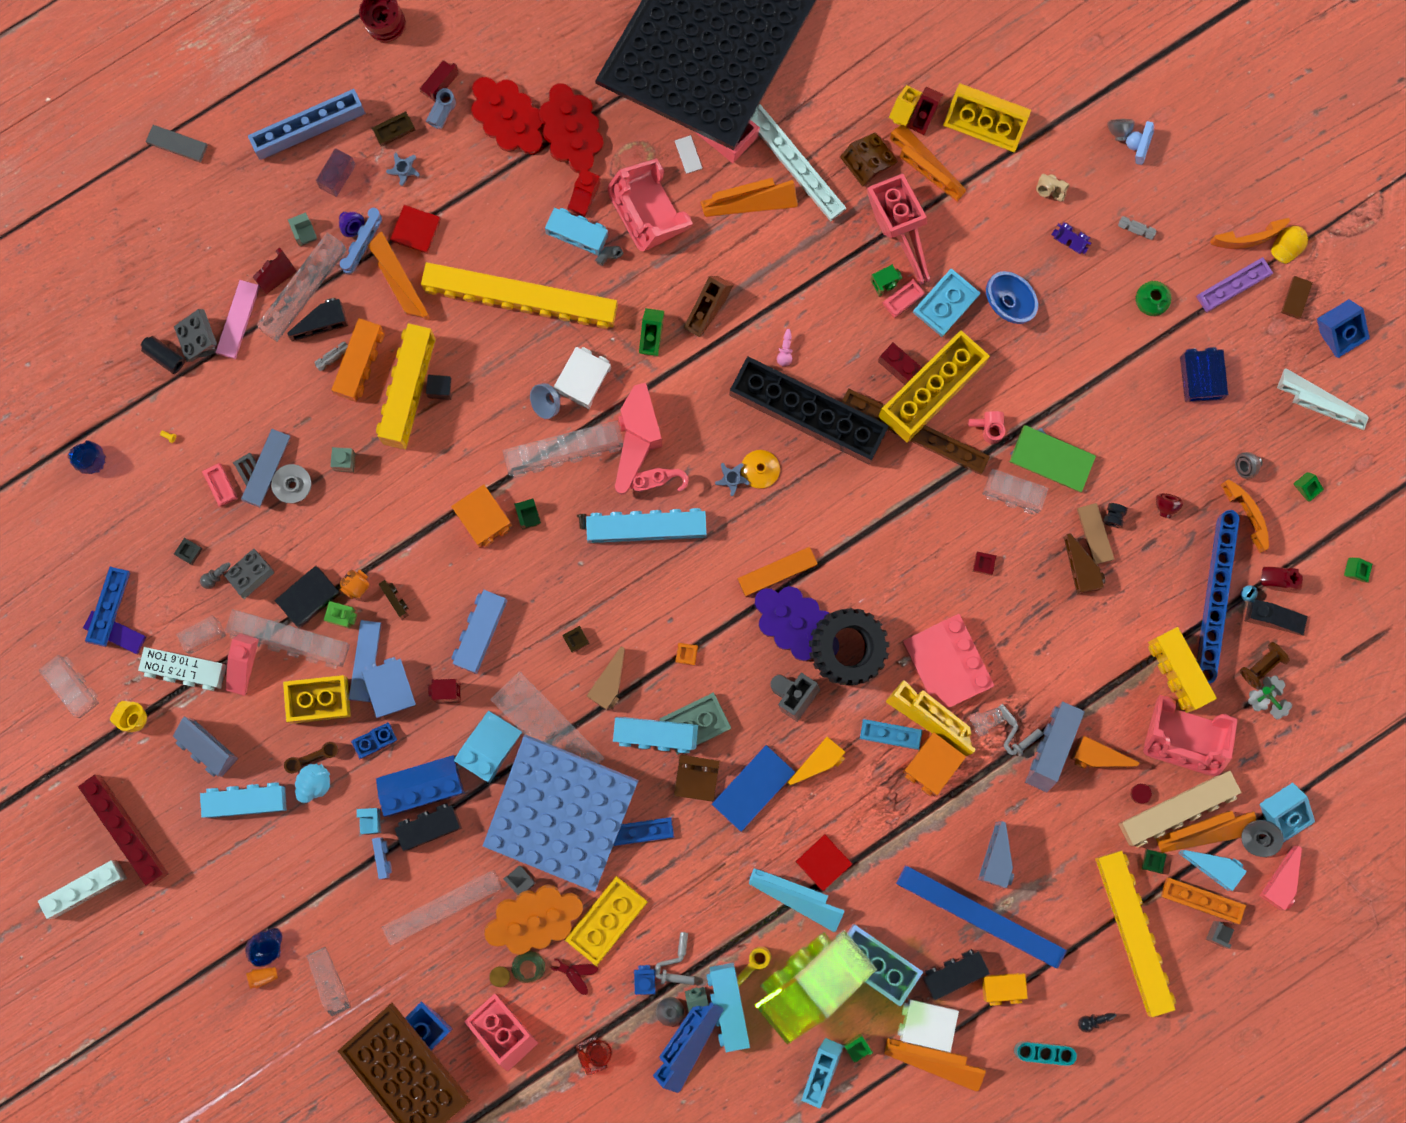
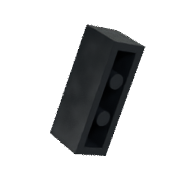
(427, 827)
(955, 974)

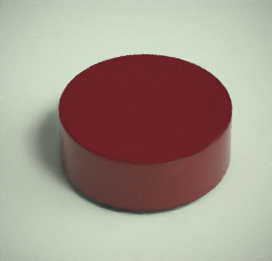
(1141, 793)

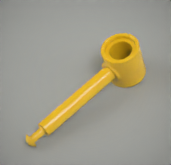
(754, 964)

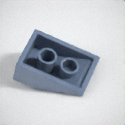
(997, 862)

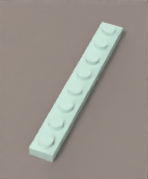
(797, 165)

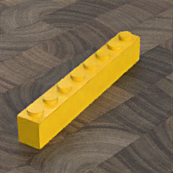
(1135, 934)

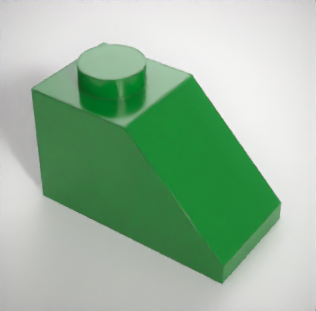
(651, 331)

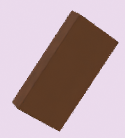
(1296, 297)

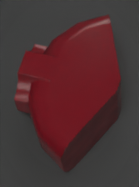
(1282, 579)

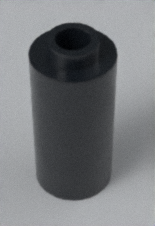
(162, 354)

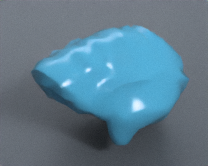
(312, 782)

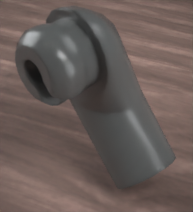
(609, 252)

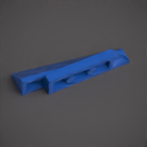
(686, 1046)

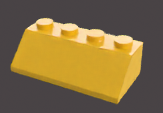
(987, 117)

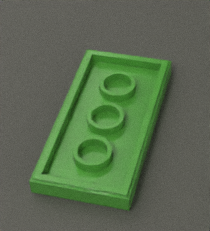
(1052, 458)

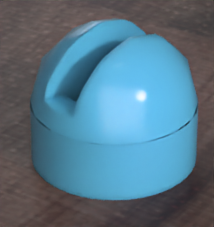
(1245, 591)

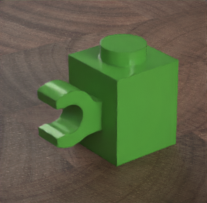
(340, 615)

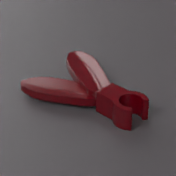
(573, 974)

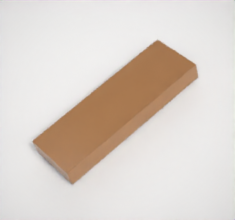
(1095, 533)

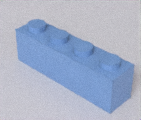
(479, 631)

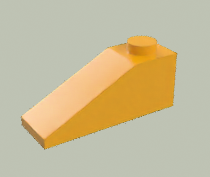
(822, 759)

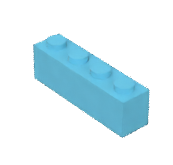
(655, 733)
(243, 801)
(727, 995)

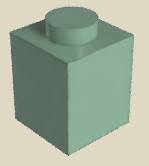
(343, 459)

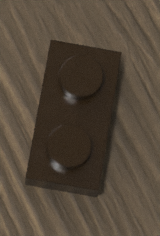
(393, 129)
(398, 605)

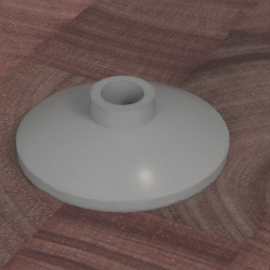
(287, 475)

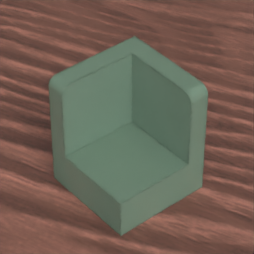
(302, 229)

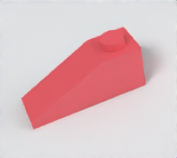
(240, 663)
(1283, 884)

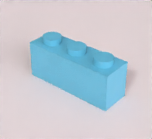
(576, 231)

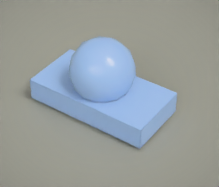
(1140, 142)

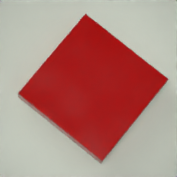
(415, 229)
(823, 862)

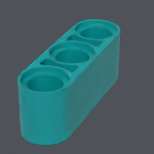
(1055, 1053)

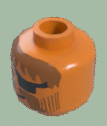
(354, 584)

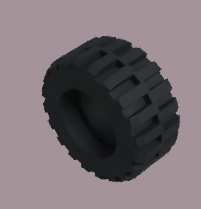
(874, 646)

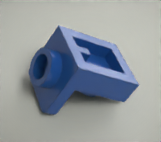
(644, 980)

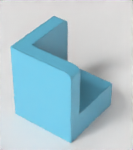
(369, 820)

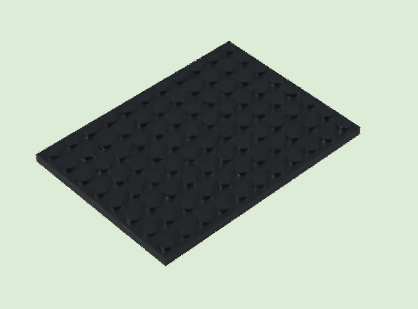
(704, 60)

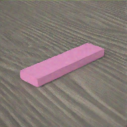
(237, 319)

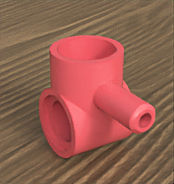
(991, 420)

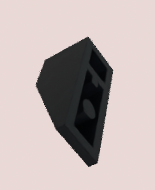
(322, 319)
(1275, 617)

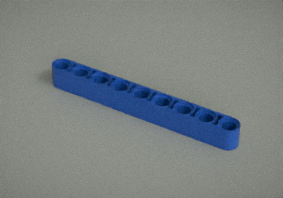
(1222, 589)
(981, 917)

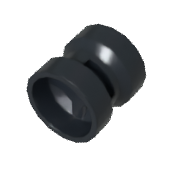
(1115, 515)

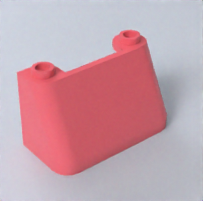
(645, 205)
(1190, 739)

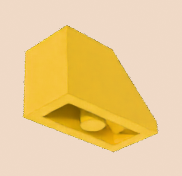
(905, 105)

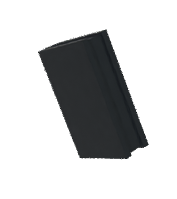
(307, 597)

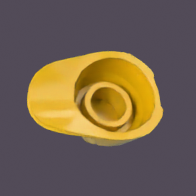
(1289, 244)
(129, 716)

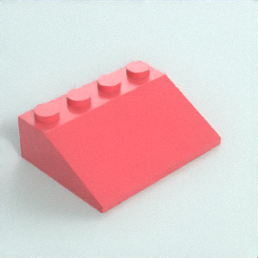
(948, 662)

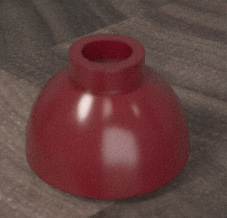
(1168, 504)

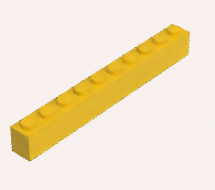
(519, 295)

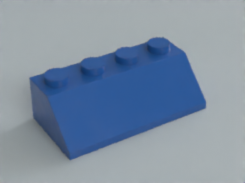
(419, 786)

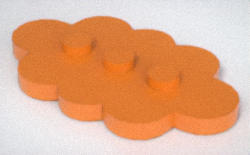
(533, 919)

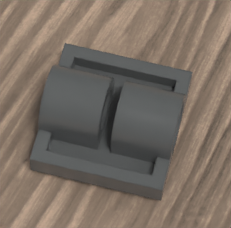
(195, 336)
(249, 573)

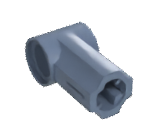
(441, 110)

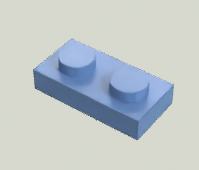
(380, 850)

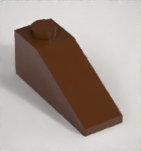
(708, 304)
(1083, 568)

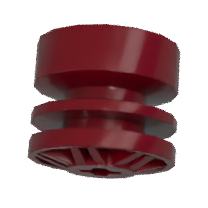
(375, 12)

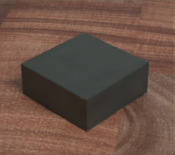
(188, 551)

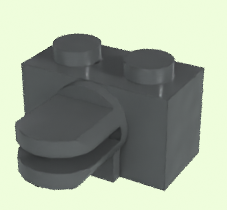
(795, 695)

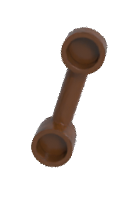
(294, 764)

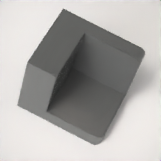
(519, 880)
(1220, 934)

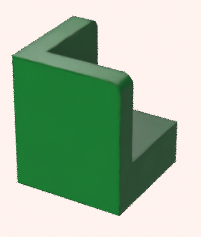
(857, 1048)

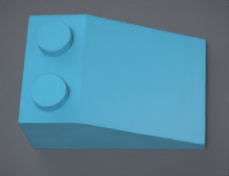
(488, 746)

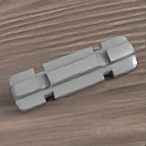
(1137, 227)
(331, 356)

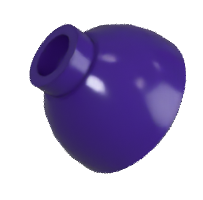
(350, 223)

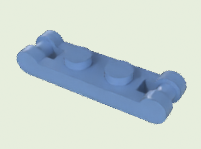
(359, 247)

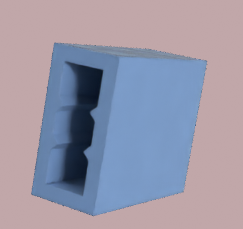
(388, 687)

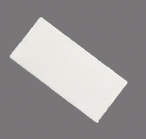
(688, 154)

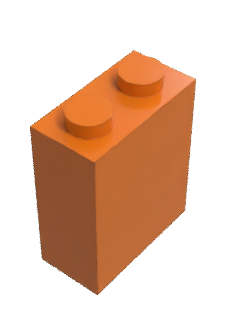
(482, 516)
(933, 765)

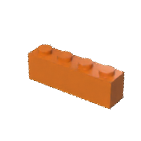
(357, 360)

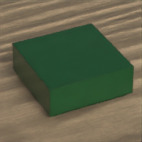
(1154, 861)

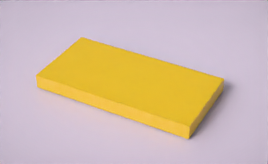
(606, 921)

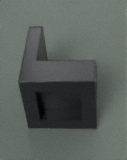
(438, 387)

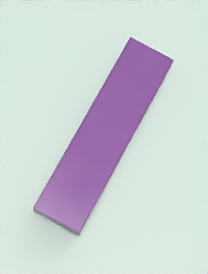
(1234, 284)

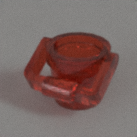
(597, 1054)

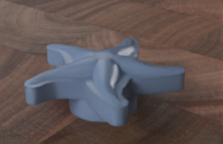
(403, 168)
(732, 478)

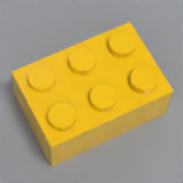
(316, 699)

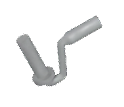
(1017, 749)
(674, 977)

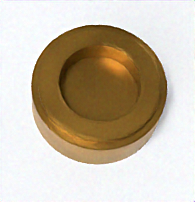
(499, 976)

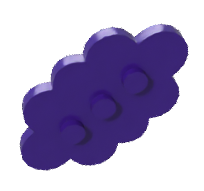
(790, 620)

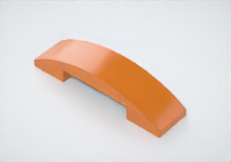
(1228, 239)
(1252, 511)

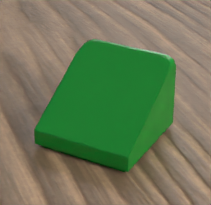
(1308, 486)
(1358, 569)

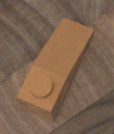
(608, 684)

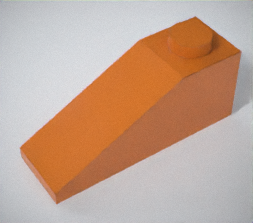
(1095, 755)

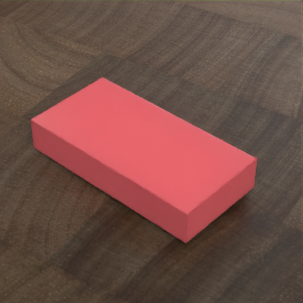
(903, 298)
(219, 485)

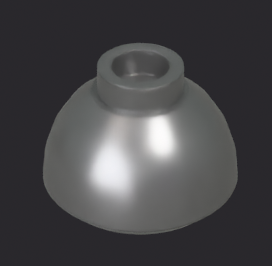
(1121, 128)
(1247, 465)
(670, 1011)

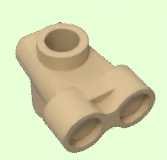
(1050, 185)

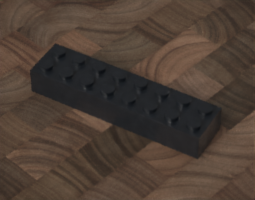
(808, 410)

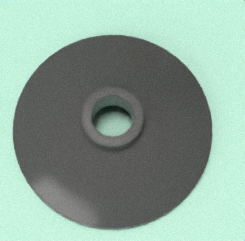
(1260, 845)

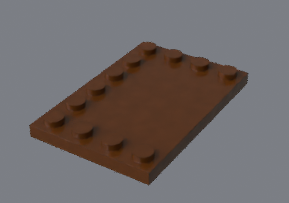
(403, 1071)

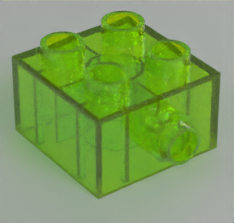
(813, 984)

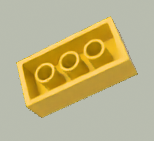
(1181, 670)

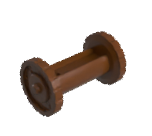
(1264, 665)

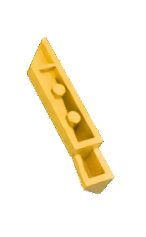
(932, 716)

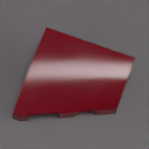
(274, 272)

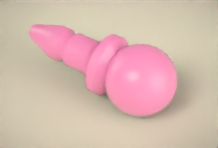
(784, 357)

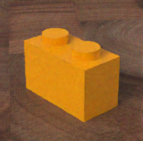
(1004, 987)

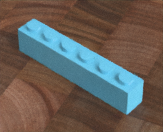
(646, 526)

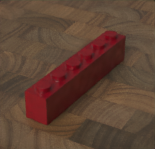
(123, 830)

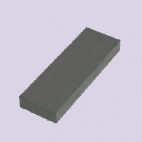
(176, 143)

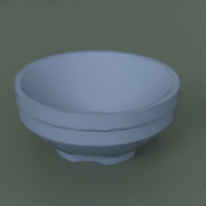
(541, 400)

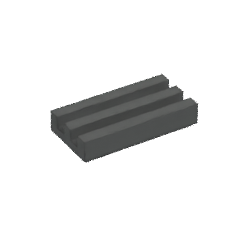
(243, 460)

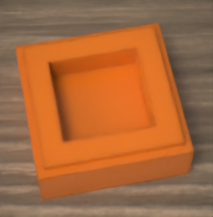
(686, 654)

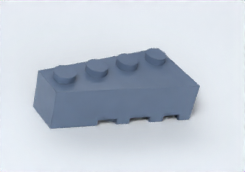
(1055, 746)

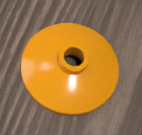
(757, 478)

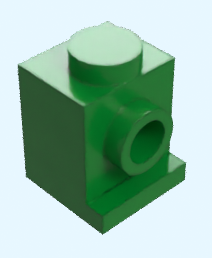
(885, 279)

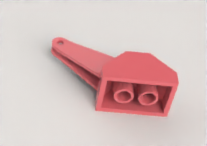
(897, 213)

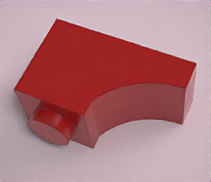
(584, 192)

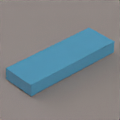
(891, 734)

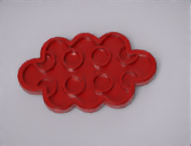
(507, 115)
(571, 128)

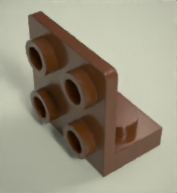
(867, 158)
(696, 778)

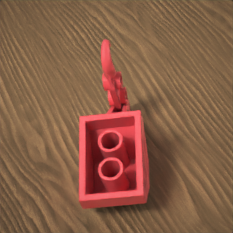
(641, 436)

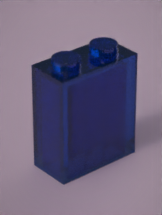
(1204, 375)

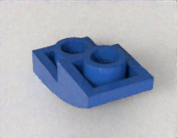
(374, 740)

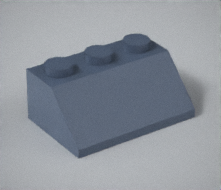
(204, 747)

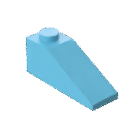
(1221, 870)
(822, 1072)

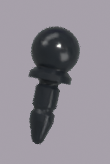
(1088, 1023)

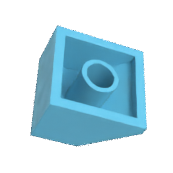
(1288, 810)

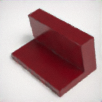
(439, 79)

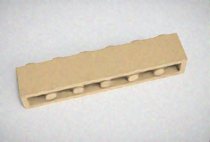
(1180, 808)

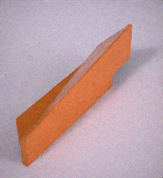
(923, 161)
(751, 198)
(397, 277)
(1208, 831)
(937, 1062)

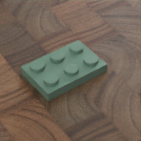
(704, 713)

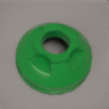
(1147, 304)

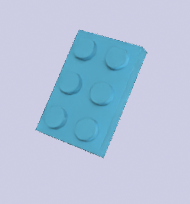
(946, 302)

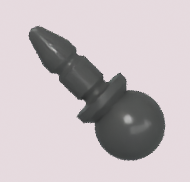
(209, 579)

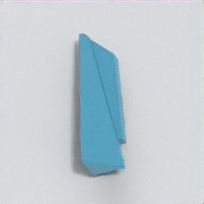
(800, 898)

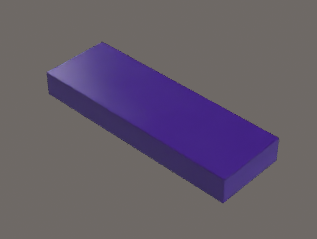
(122, 636)

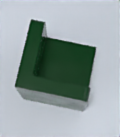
(527, 513)

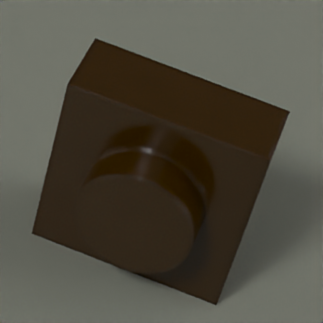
(575, 639)

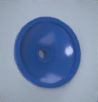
(1011, 297)

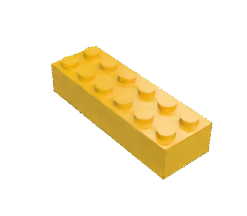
(406, 386)
(934, 386)

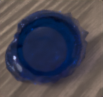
(87, 457)
(264, 947)

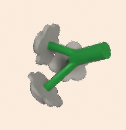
(1271, 688)

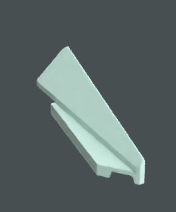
(1320, 401)

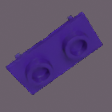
(1078, 241)

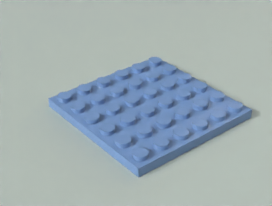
(560, 813)

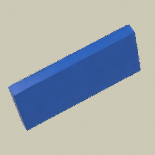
(753, 788)

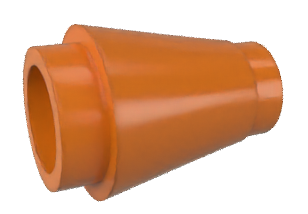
(261, 977)

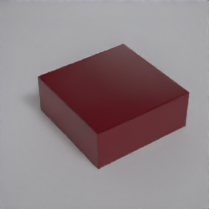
(984, 563)

